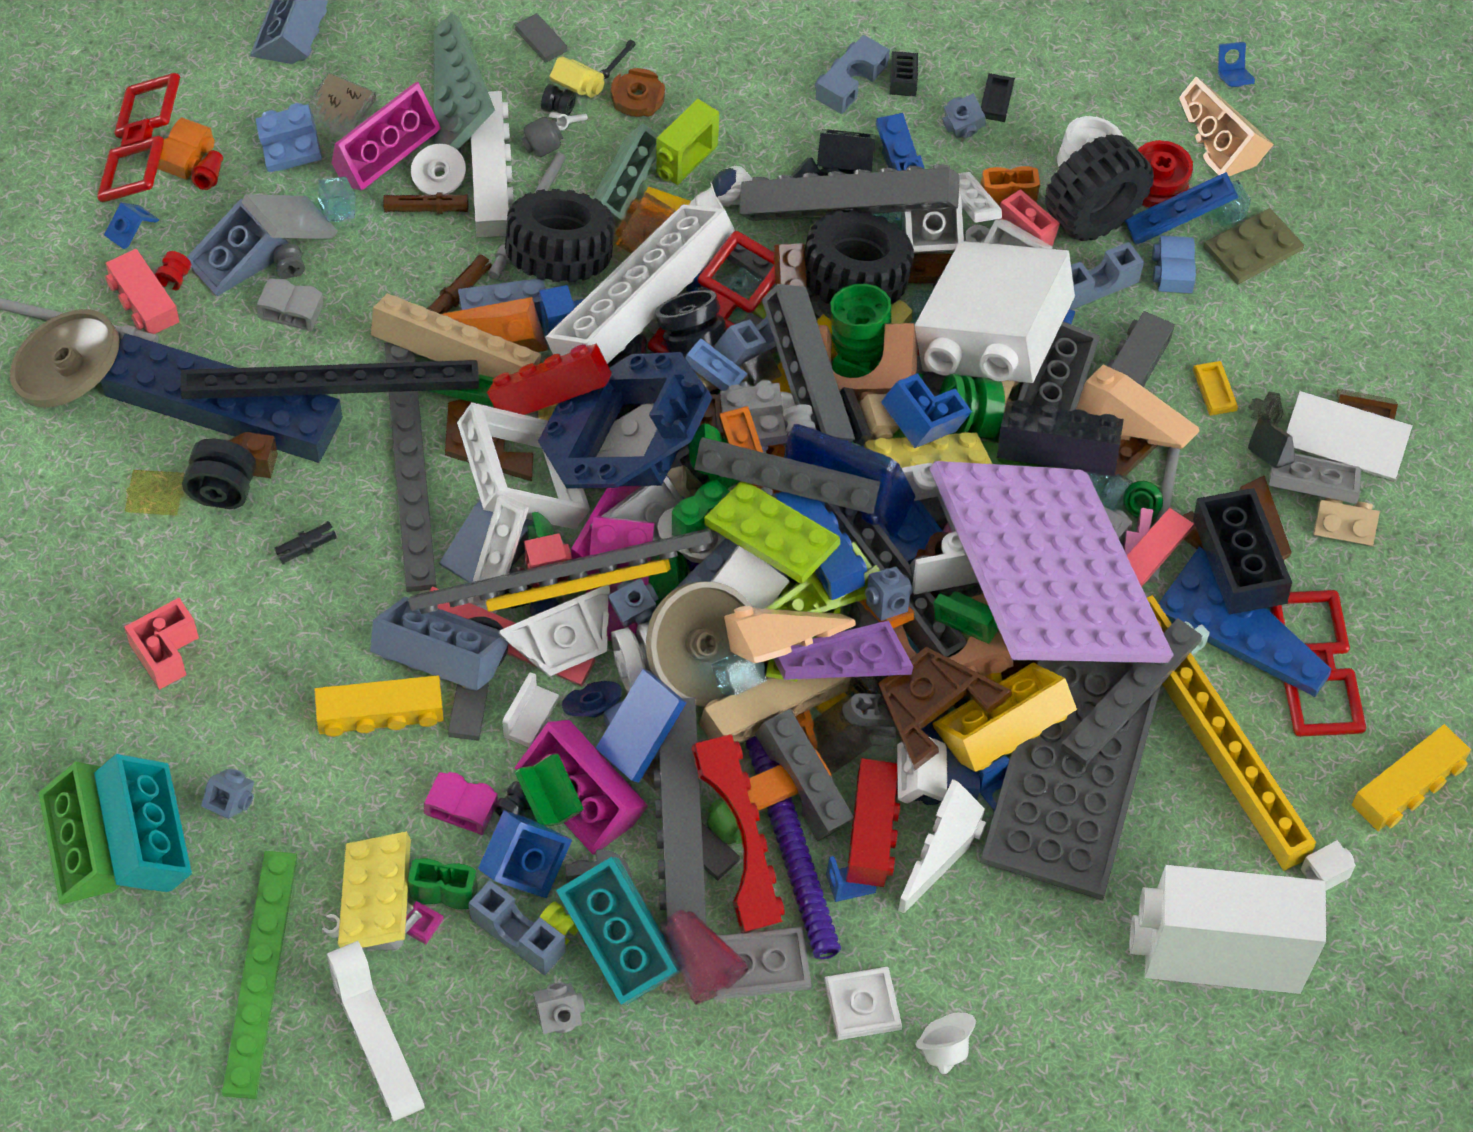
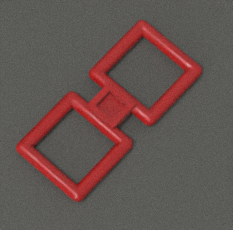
(138, 137)
(726, 297)
(1325, 652)

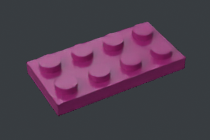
(615, 534)

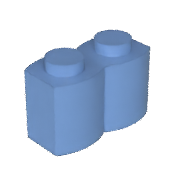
(1175, 264)

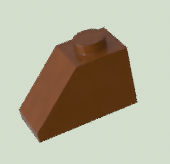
(262, 448)

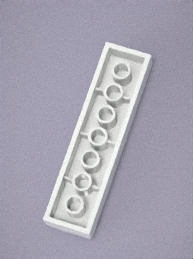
(643, 282)

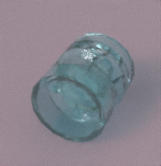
(1113, 491)

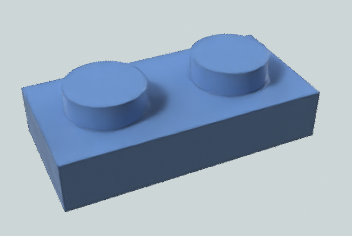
(714, 366)

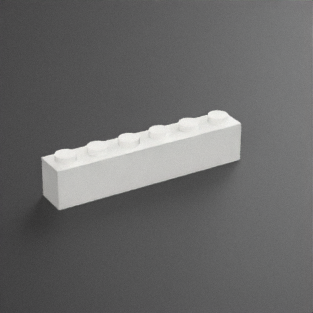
(491, 172)

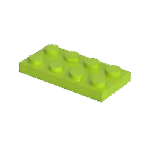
(772, 531)

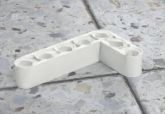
(371, 1028)

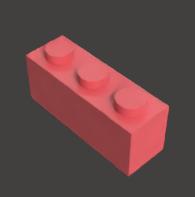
(141, 293)

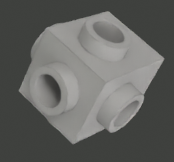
(558, 1008)

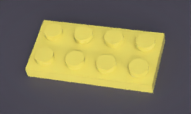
(950, 448)
(375, 890)

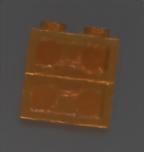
(645, 219)

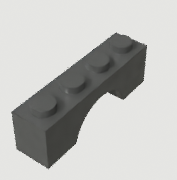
(821, 800)

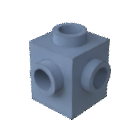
(963, 116)
(888, 593)
(633, 612)
(228, 793)

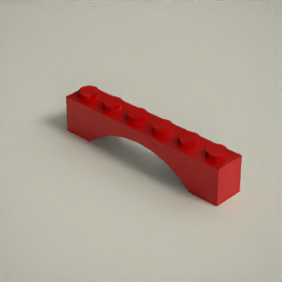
(720, 768)

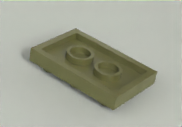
(1253, 246)

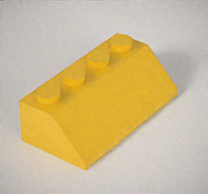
(1035, 704)

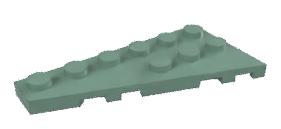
(459, 88)

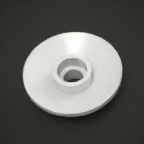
(435, 159)

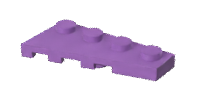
(850, 653)

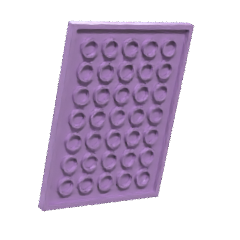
(1050, 564)

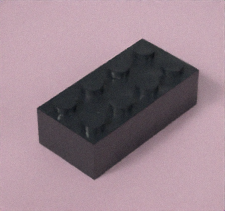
(1060, 438)
(1242, 551)

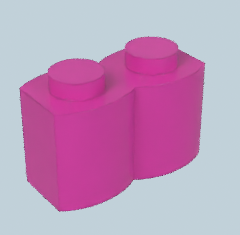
(461, 802)

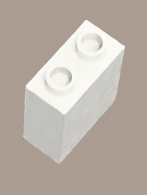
(995, 311)
(1230, 928)

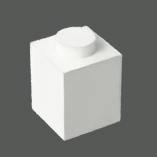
(1329, 864)

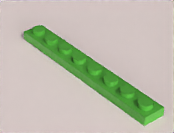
(259, 975)

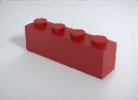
(551, 381)
(872, 823)

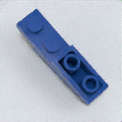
(897, 143)

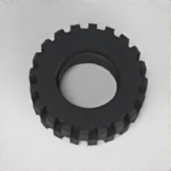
(1099, 187)
(559, 235)
(857, 250)

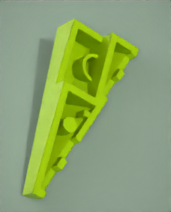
(814, 598)

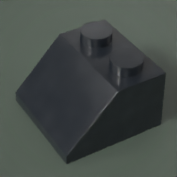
(846, 150)

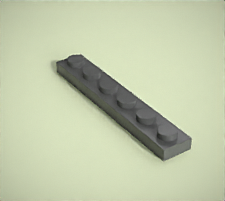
(787, 475)
(1128, 696)

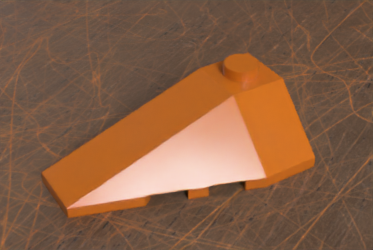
(510, 320)

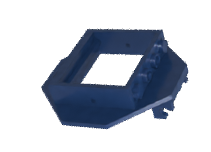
(583, 422)

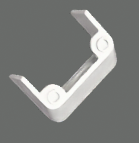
(953, 565)

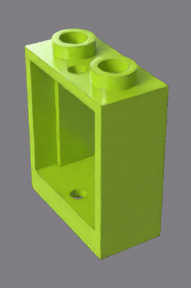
(687, 142)

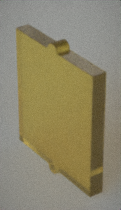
(154, 492)

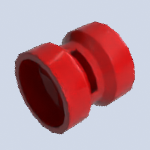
(173, 269)

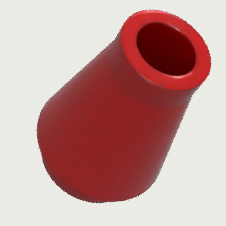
(207, 171)

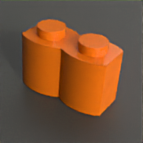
(185, 147)
(1003, 182)

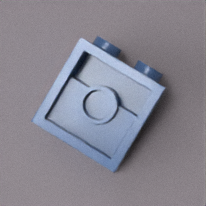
(288, 137)

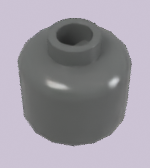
(542, 136)

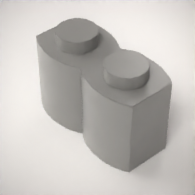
(290, 304)

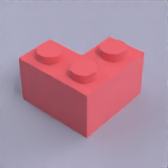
(157, 640)

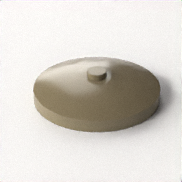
(64, 358)
(689, 636)

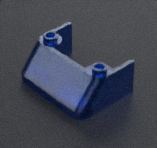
(829, 452)

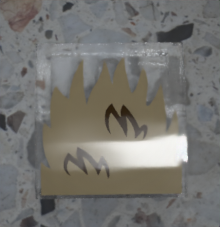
(340, 105)

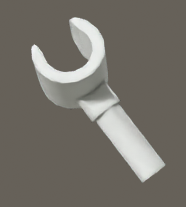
(563, 120)

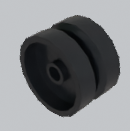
(689, 319)
(219, 473)

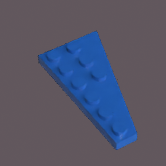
(1248, 635)

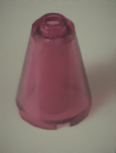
(702, 957)

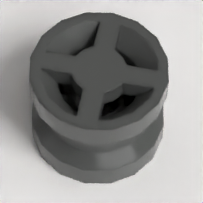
(288, 261)

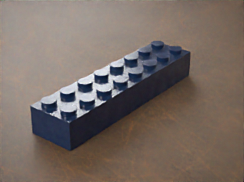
(150, 378)

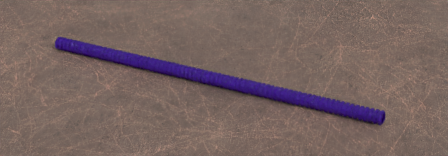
(796, 857)

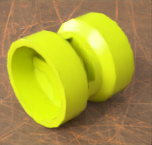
(558, 918)

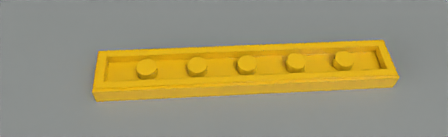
(581, 584)

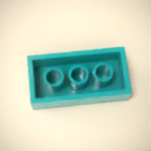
(142, 823)
(619, 930)

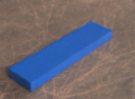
(1181, 208)

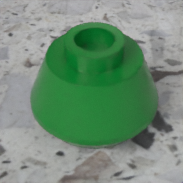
(1143, 495)

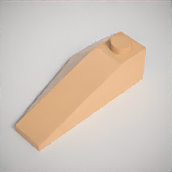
(1227, 136)
(1142, 412)
(770, 633)

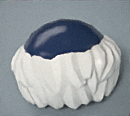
(728, 185)

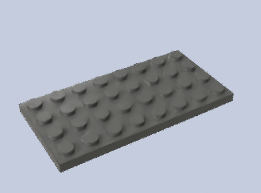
(1055, 813)

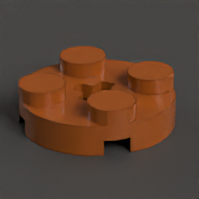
(637, 105)

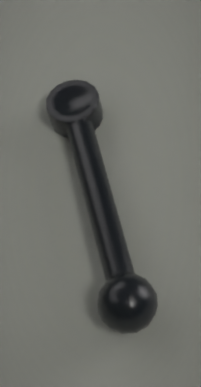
(606, 72)

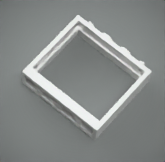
(478, 427)

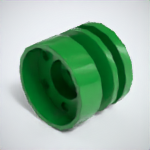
(860, 321)
(985, 400)

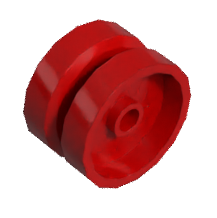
(1171, 170)

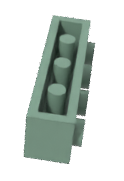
(627, 171)

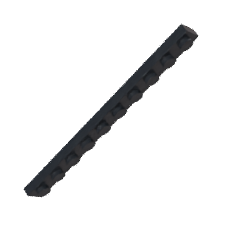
(329, 379)

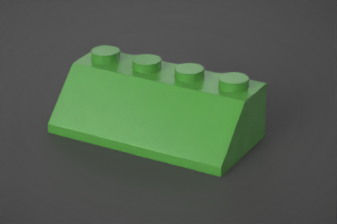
(77, 835)

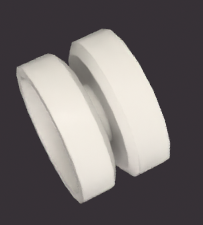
(1082, 131)
(630, 653)

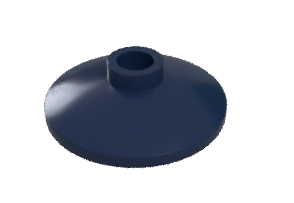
(592, 699)

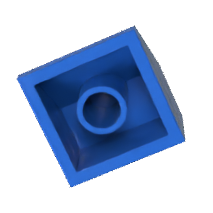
(524, 854)

